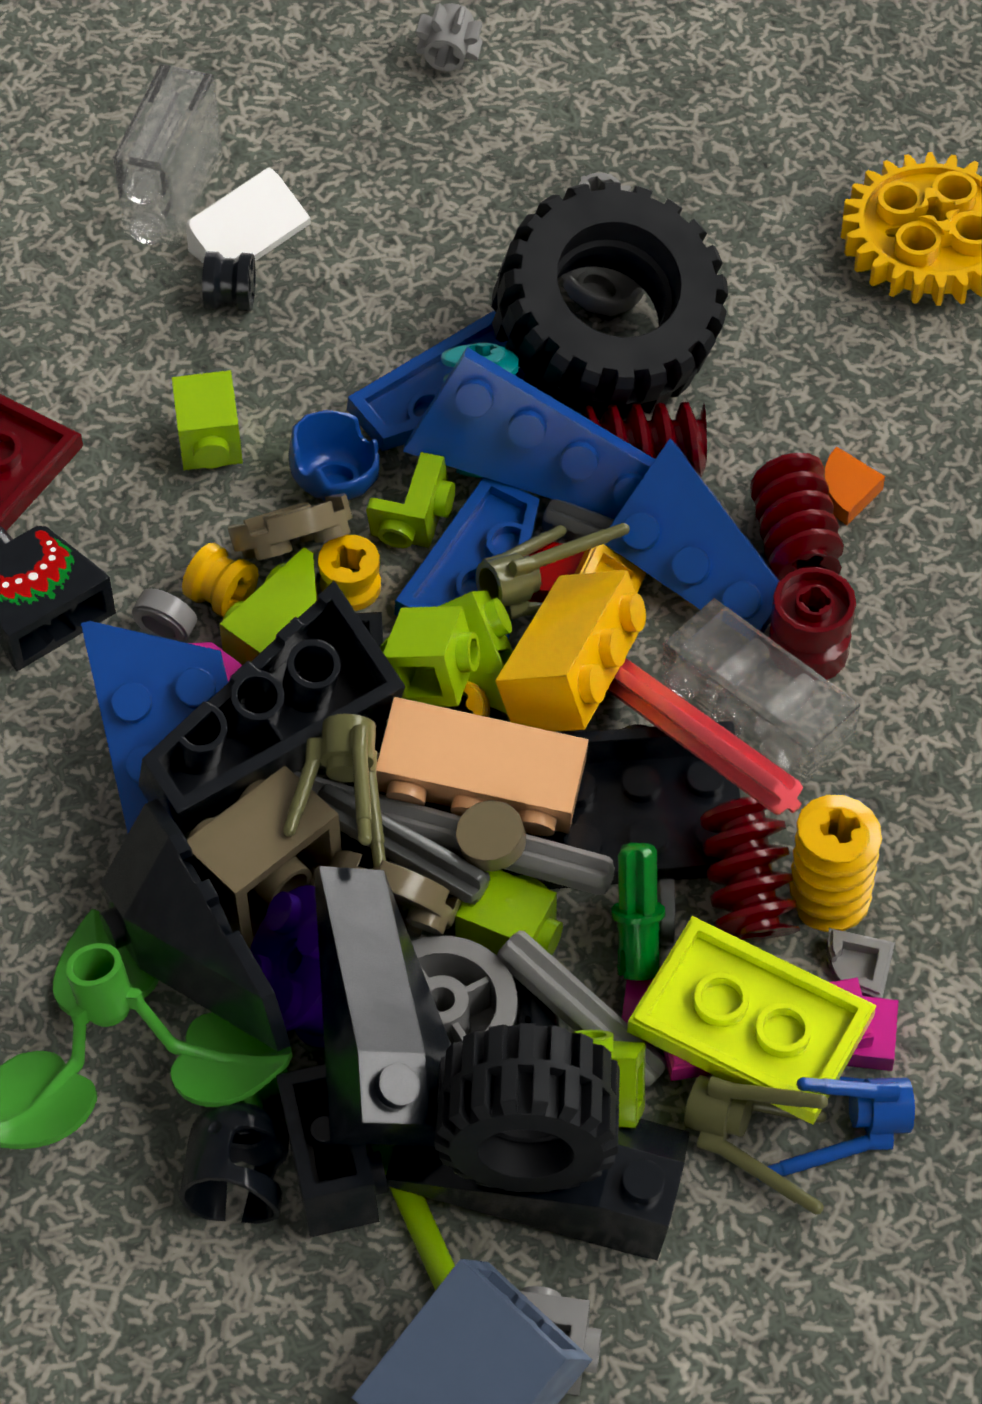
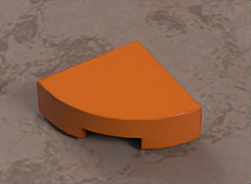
(850, 484)

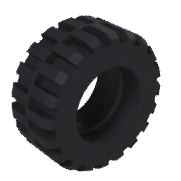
(634, 238)

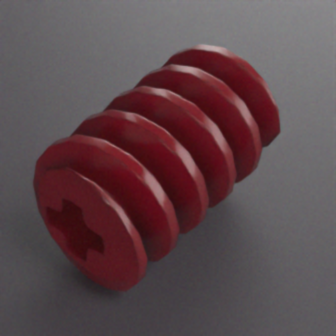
(652, 435)
(796, 514)
(747, 870)

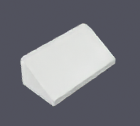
(248, 219)

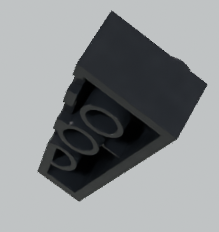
(269, 710)

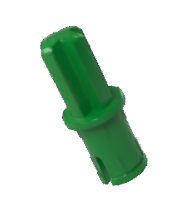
(638, 912)

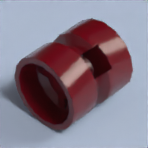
(814, 618)

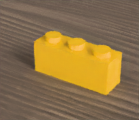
(572, 651)

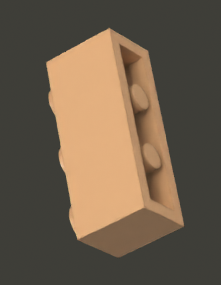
(473, 758)

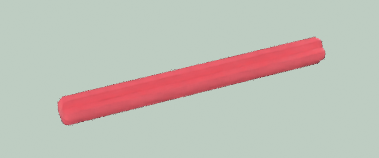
(707, 739)

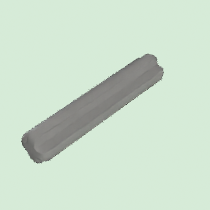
(569, 996)

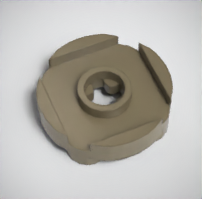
(271, 532)
(419, 899)

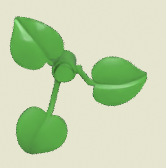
(100, 984)

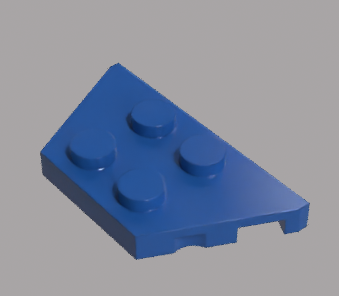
(144, 694)

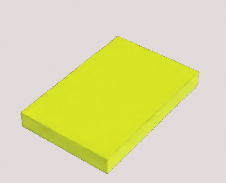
(749, 1014)

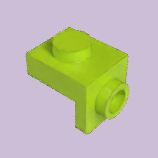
(426, 501)

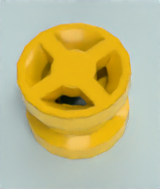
(348, 553)
(218, 578)

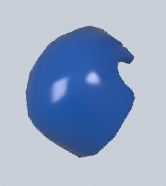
(332, 455)

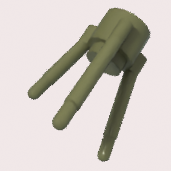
(516, 576)
(349, 756)
(725, 1109)

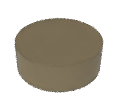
(491, 835)

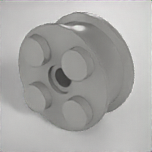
(467, 985)

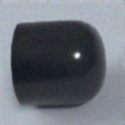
(231, 1136)

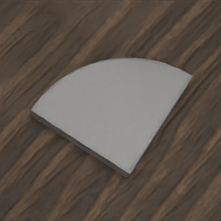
(860, 958)

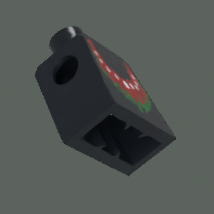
(46, 594)

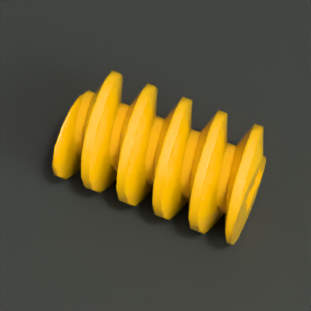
(834, 862)

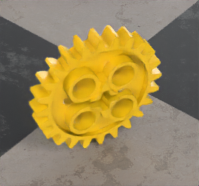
(918, 228)

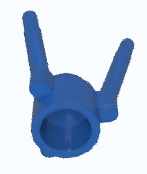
(875, 1104)

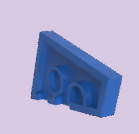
(486, 525)
(692, 542)

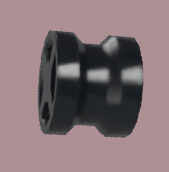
(228, 281)

